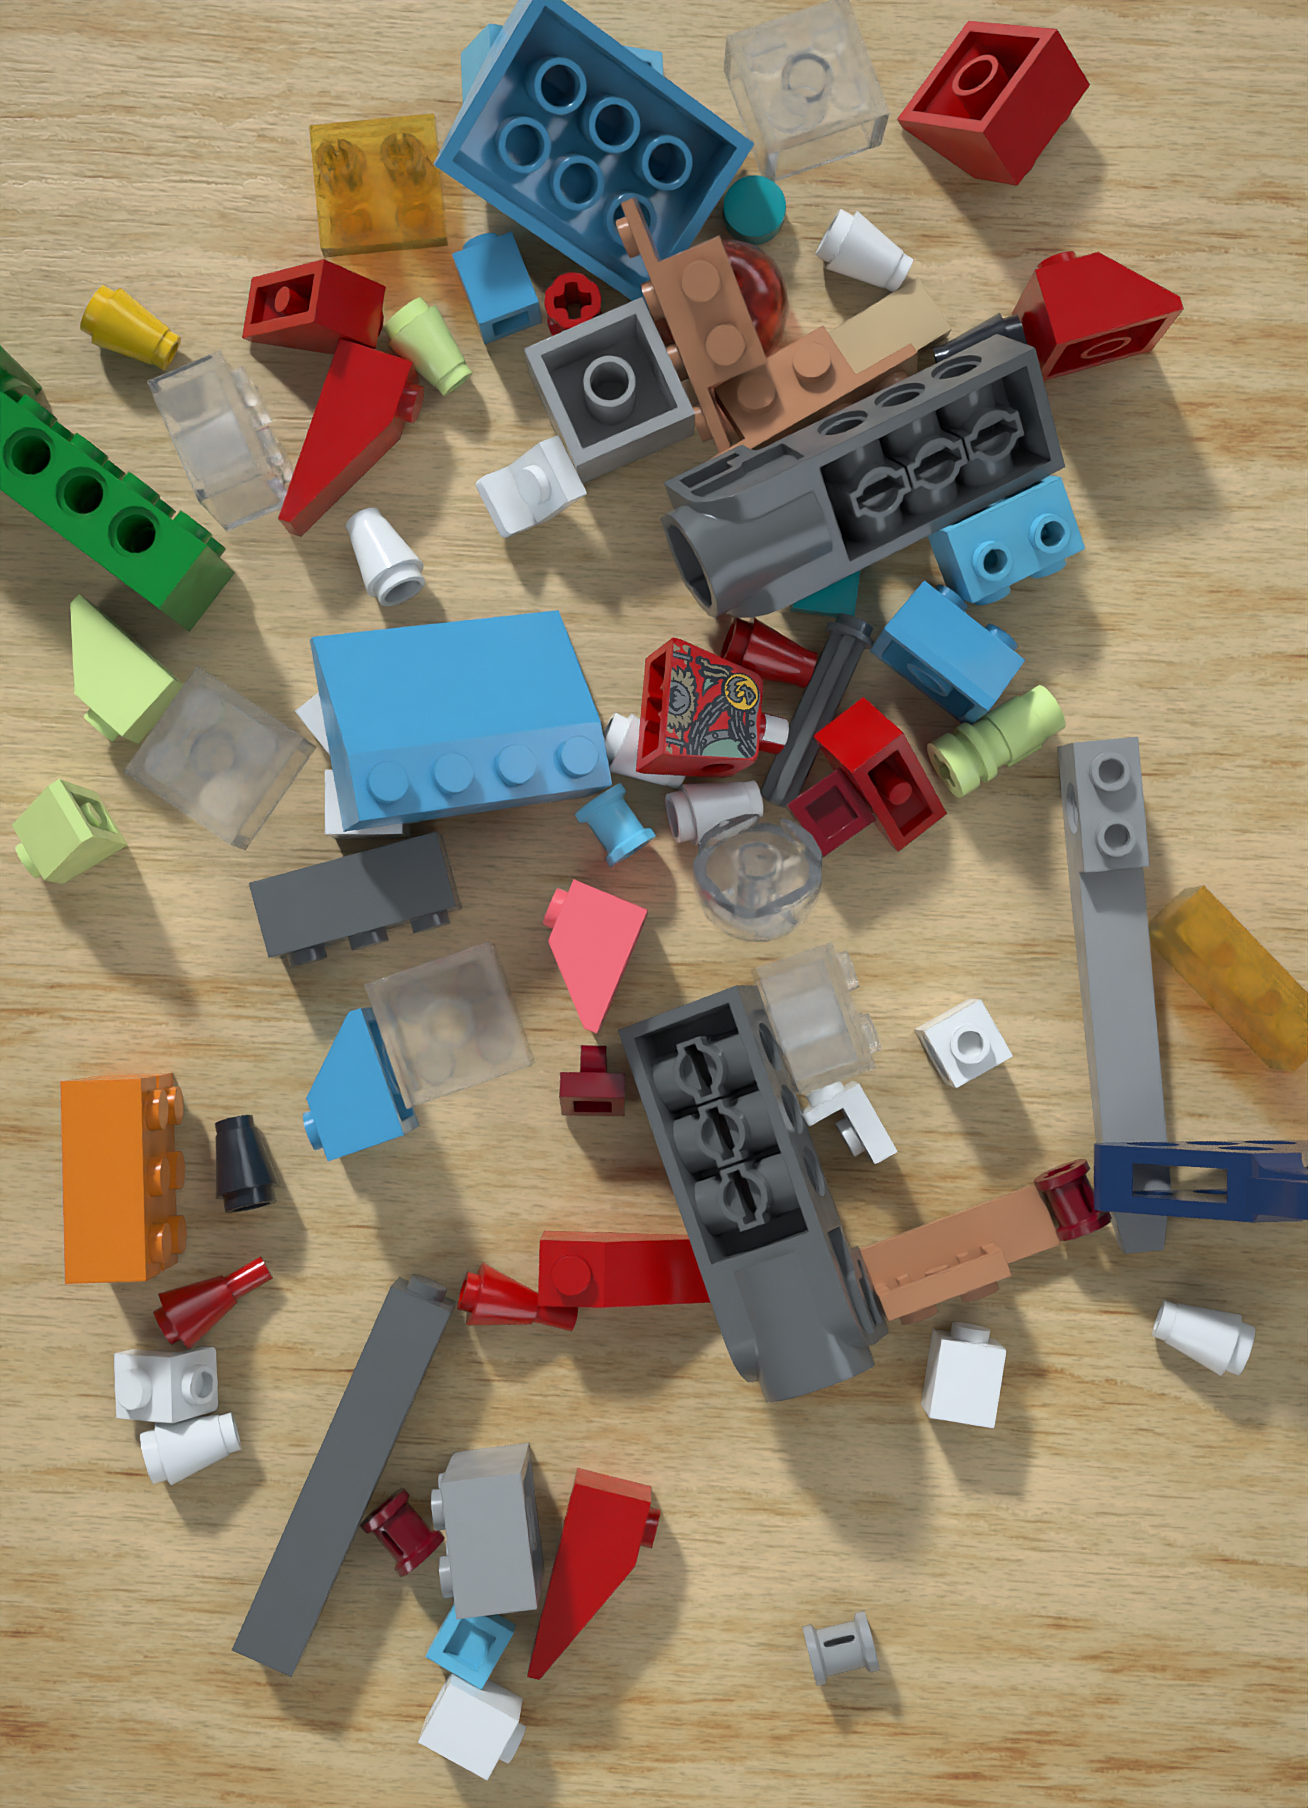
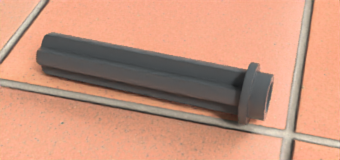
(817, 707)

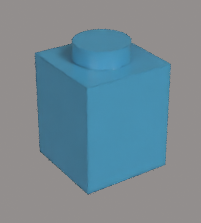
(497, 286)

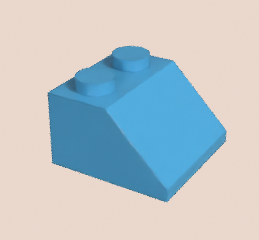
(948, 653)
(356, 1092)

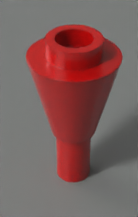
(501, 1300)
(195, 1308)

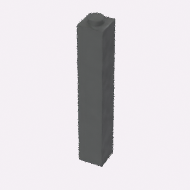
(345, 1473)

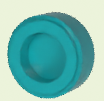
(754, 209)

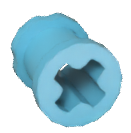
(615, 825)

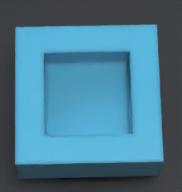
(470, 1645)

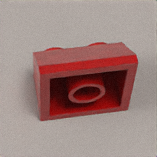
(996, 99)
(1091, 312)

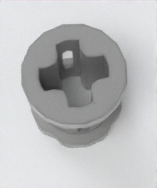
(841, 1648)

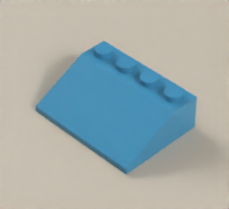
(574, 128)
(457, 719)

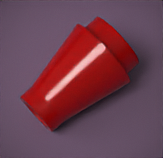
(768, 653)

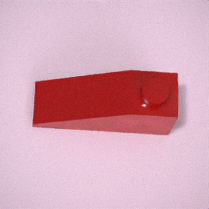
(352, 428)
(617, 1270)
(594, 1555)

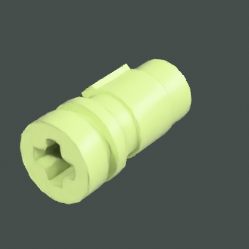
(997, 739)

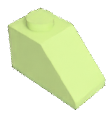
(117, 676)
(65, 833)

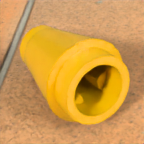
(128, 328)

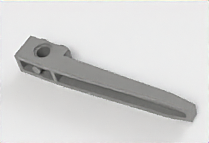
(1114, 959)

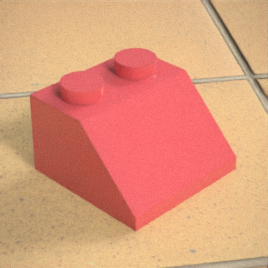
(592, 945)

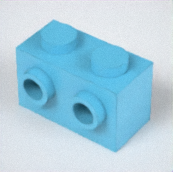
(1008, 542)

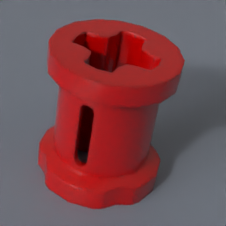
(567, 290)

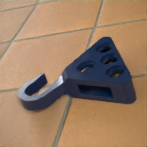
(1263, 1179)

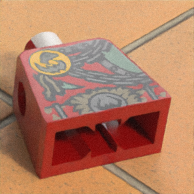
(702, 715)

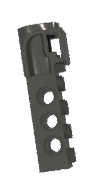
(862, 482)
(754, 1195)

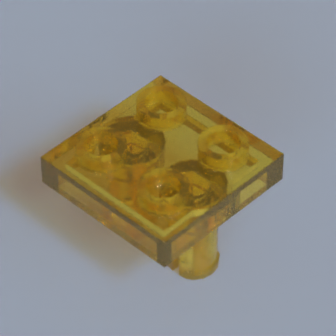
(378, 185)

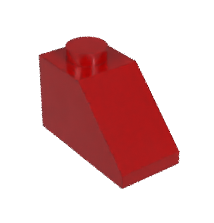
(314, 308)
(882, 771)

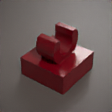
(831, 811)
(592, 1089)

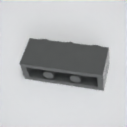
(356, 899)

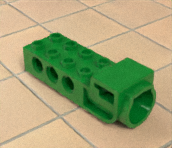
(102, 508)

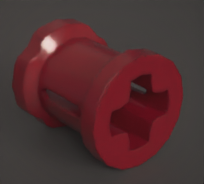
(1072, 1200)
(402, 1532)

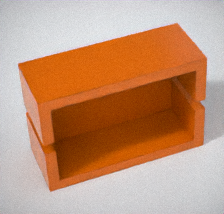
(121, 1177)

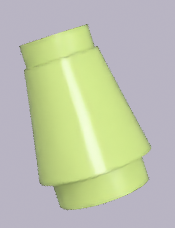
(423, 338)

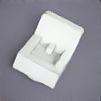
(165, 1384)

